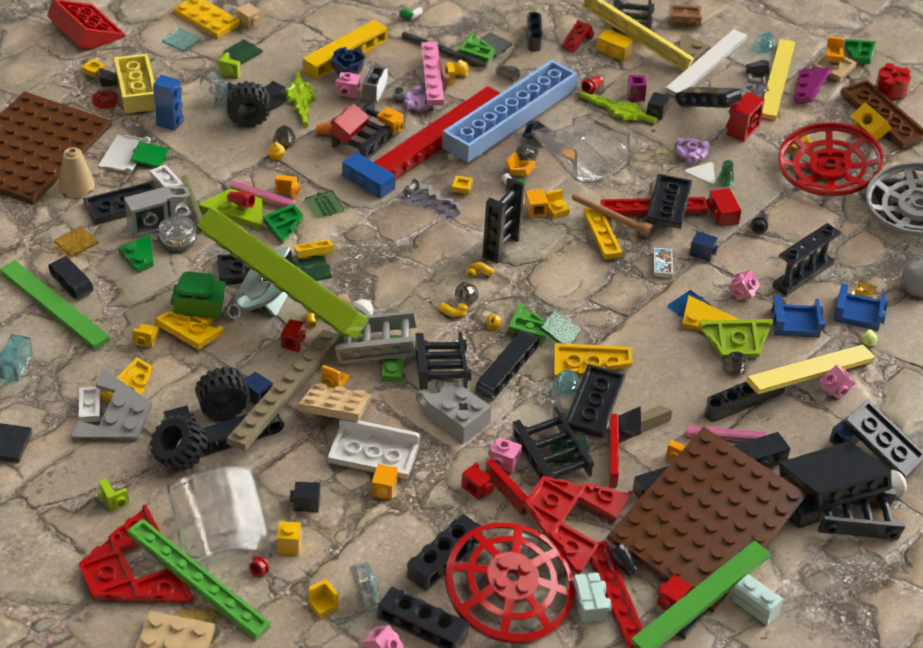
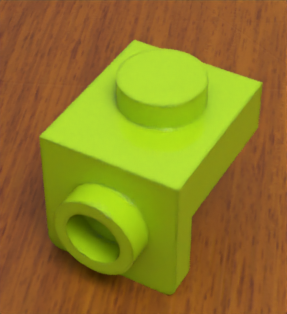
(229, 67)
(112, 499)

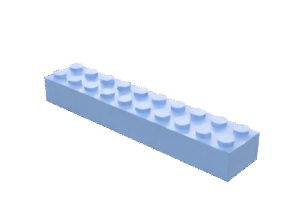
(509, 111)

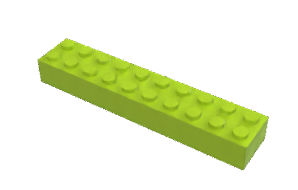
(282, 274)

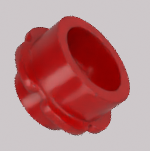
(259, 566)

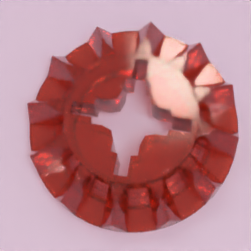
(105, 98)

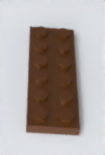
(904, 129)

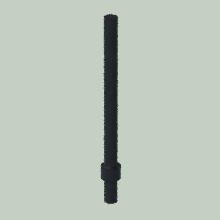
(470, 59)

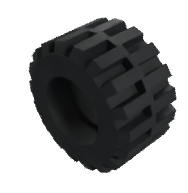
(245, 114)
(222, 393)
(167, 437)

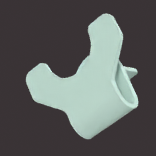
(257, 294)

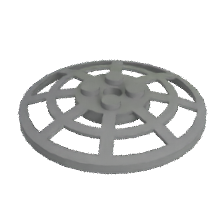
(907, 201)

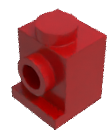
(293, 335)
(476, 482)

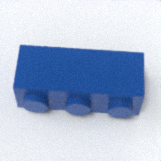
(168, 102)
(368, 175)

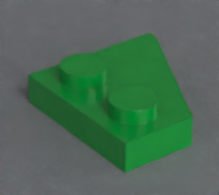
(860, 50)
(283, 222)
(138, 253)

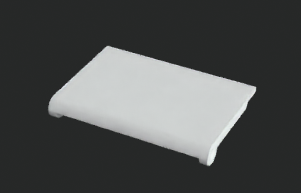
(120, 153)

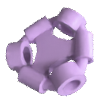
(416, 100)
(692, 149)

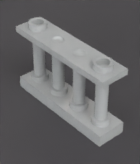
(384, 348)

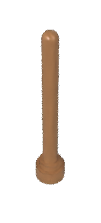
(643, 228)

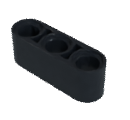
(534, 31)
(70, 277)

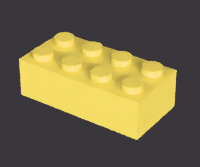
(135, 83)

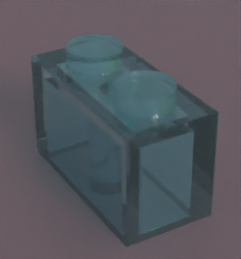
(15, 357)

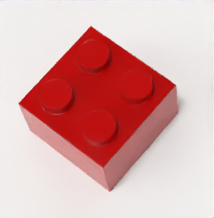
(745, 117)

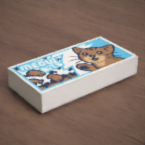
(663, 263)

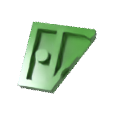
(477, 48)
(528, 322)

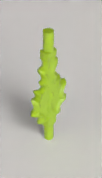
(301, 95)
(622, 109)

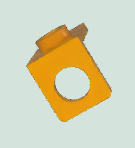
(332, 377)

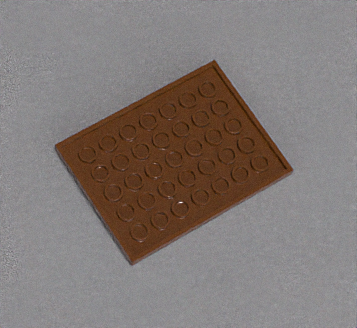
(34, 140)
(706, 511)

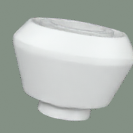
(363, 306)
(898, 483)

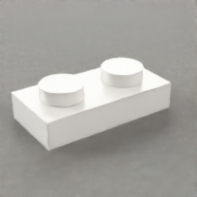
(165, 177)
(89, 404)

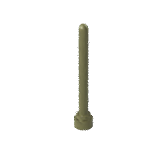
(192, 200)

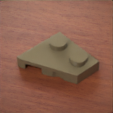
(693, 47)

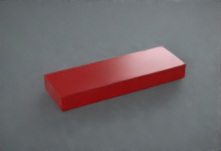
(506, 486)

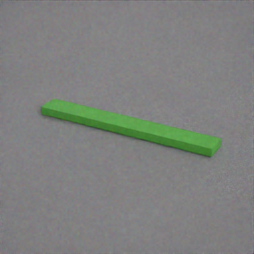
(55, 305)
(199, 579)
(701, 597)

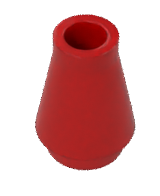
(590, 85)
(242, 199)

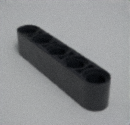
(708, 97)
(507, 365)
(736, 400)
(218, 433)

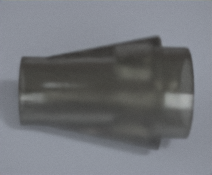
(510, 73)

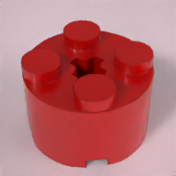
(893, 81)

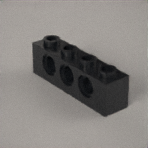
(431, 562)
(422, 619)

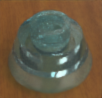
(765, 42)
(566, 382)

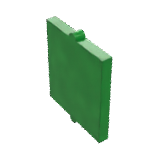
(149, 154)

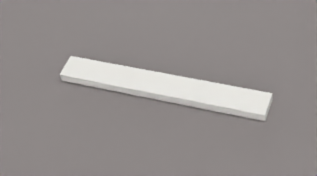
(707, 62)

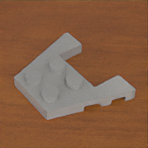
(123, 416)

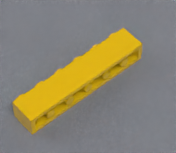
(363, 38)

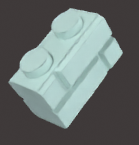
(590, 598)
(757, 599)

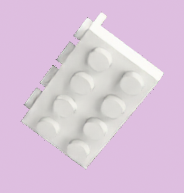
(368, 444)

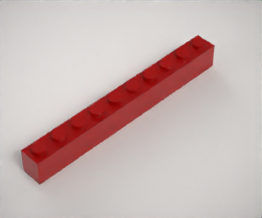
(429, 140)

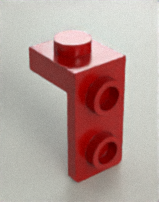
(576, 35)

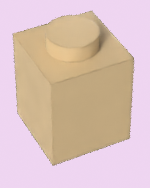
(249, 16)

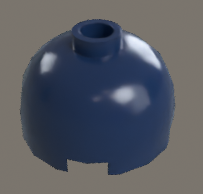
(348, 61)

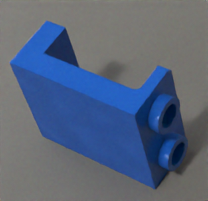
(860, 310)
(797, 319)

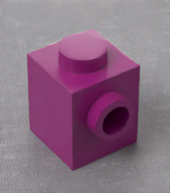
(636, 88)

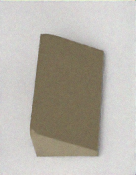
(655, 417)

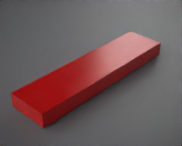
(613, 433)

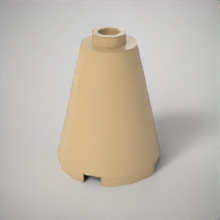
(75, 175)

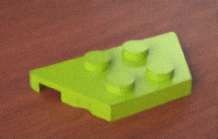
(250, 217)
(737, 335)

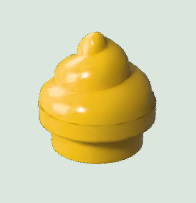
(461, 69)
(276, 151)

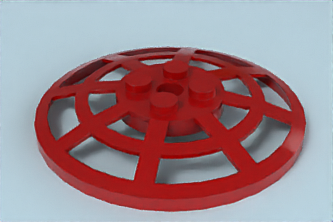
(841, 160)
(508, 590)

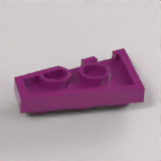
(809, 83)

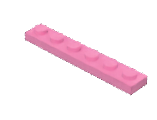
(432, 73)

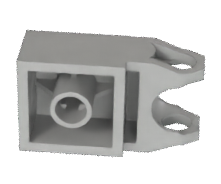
(150, 208)
(455, 409)

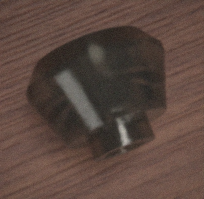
(285, 136)
(527, 152)
(466, 293)
(736, 364)

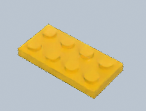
(207, 17)

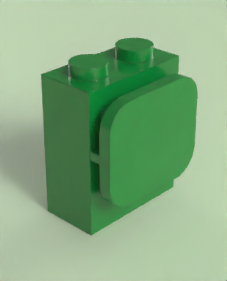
(198, 295)

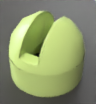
(869, 338)

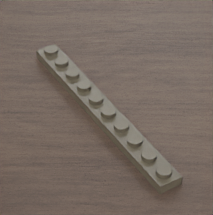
(283, 390)

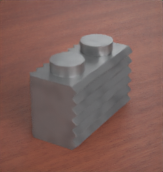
(374, 83)

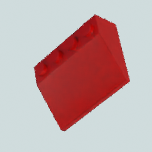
(83, 23)

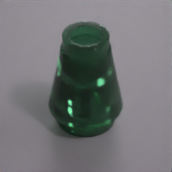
(726, 174)

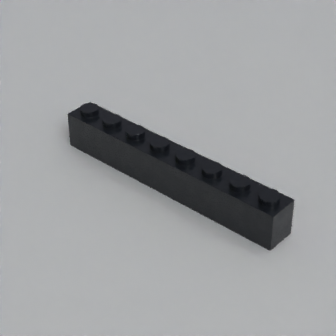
(766, 450)

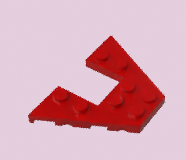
(552, 503)
(112, 580)

